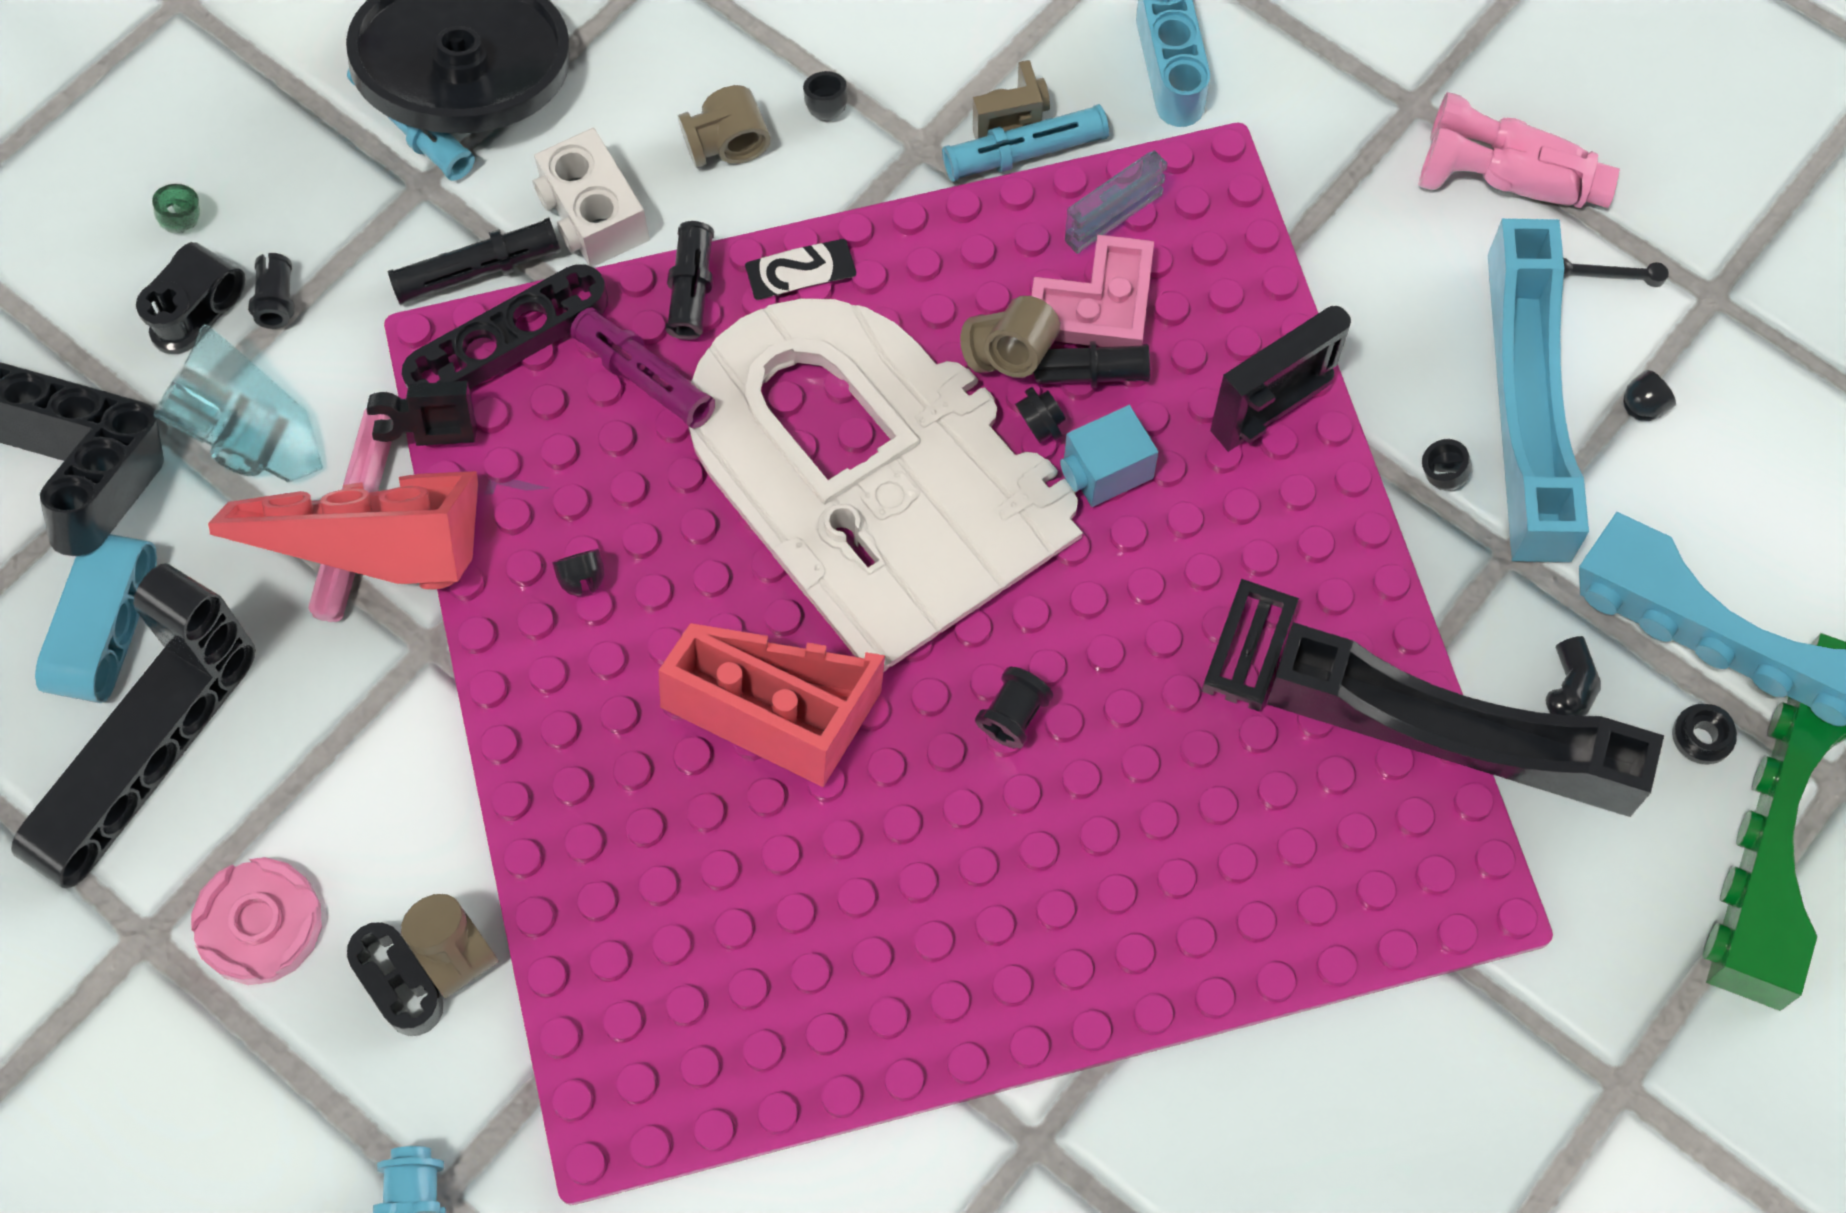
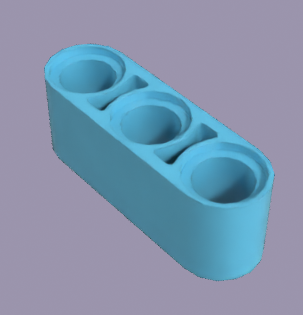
(1174, 59)
(94, 621)

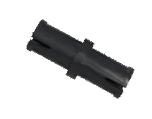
(690, 280)

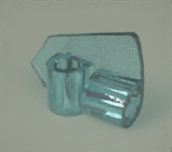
(239, 412)

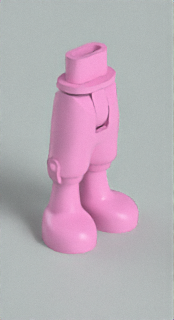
(1521, 159)

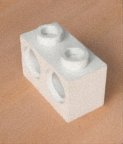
(597, 195)

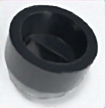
(825, 94)
(1648, 397)
(1449, 457)
(578, 567)

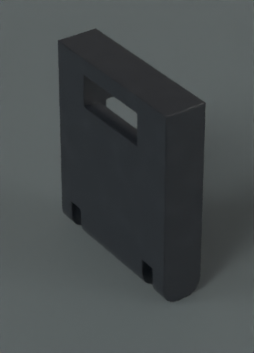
(1279, 378)

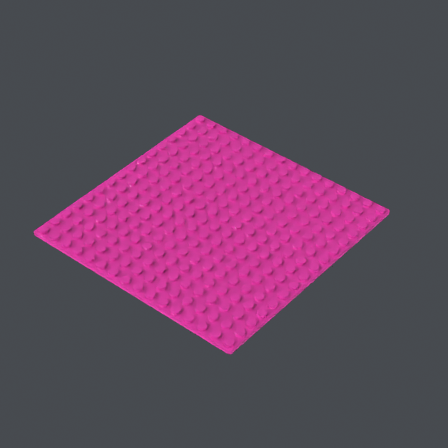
(950, 917)

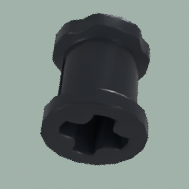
(1014, 707)

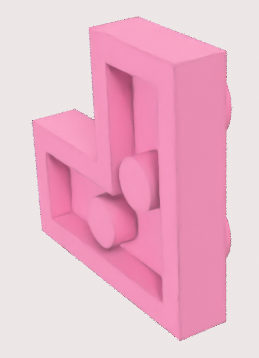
(1113, 303)

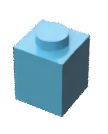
(1109, 456)

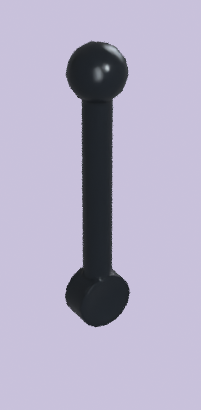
(1654, 275)

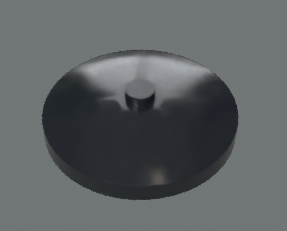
(458, 60)

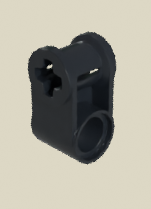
(192, 290)

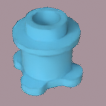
(410, 1181)

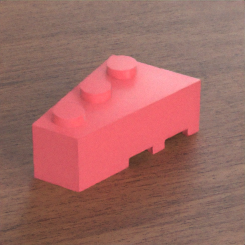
(771, 697)

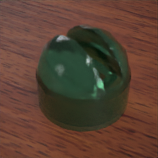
(185, 204)

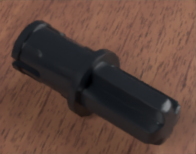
(1094, 365)

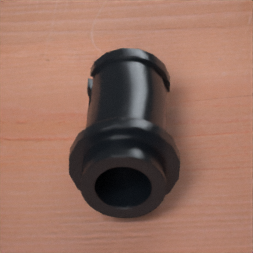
(272, 302)

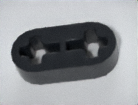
(382, 987)

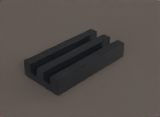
(1234, 688)

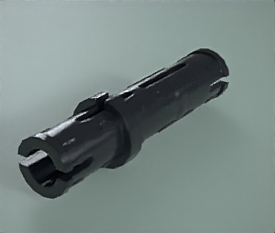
(474, 261)

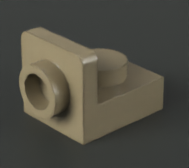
(1013, 106)

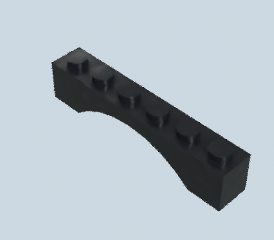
(1561, 754)

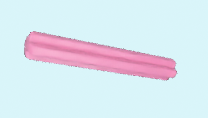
(365, 466)

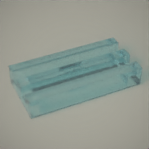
(1115, 201)

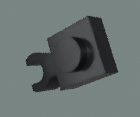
(431, 411)

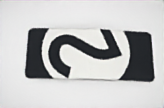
(800, 268)

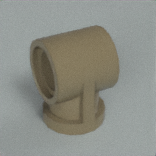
(726, 127)
(1010, 339)
(446, 942)

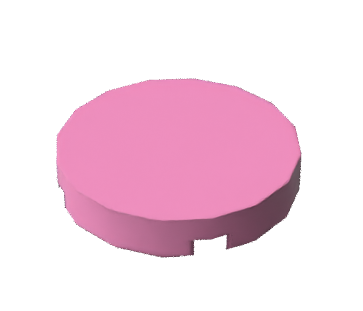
(256, 921)

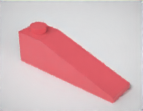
(392, 535)

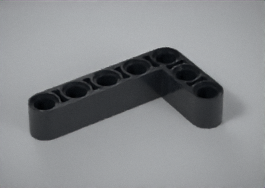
(106, 447)
(145, 733)

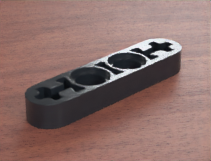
(500, 326)

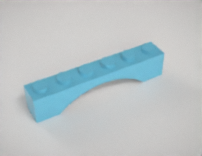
(1539, 465)
(1646, 580)

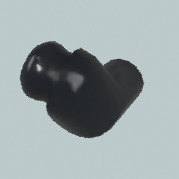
(1581, 680)

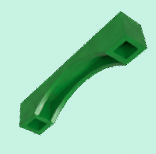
(1766, 932)

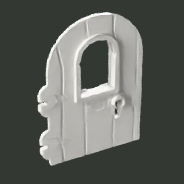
(935, 506)

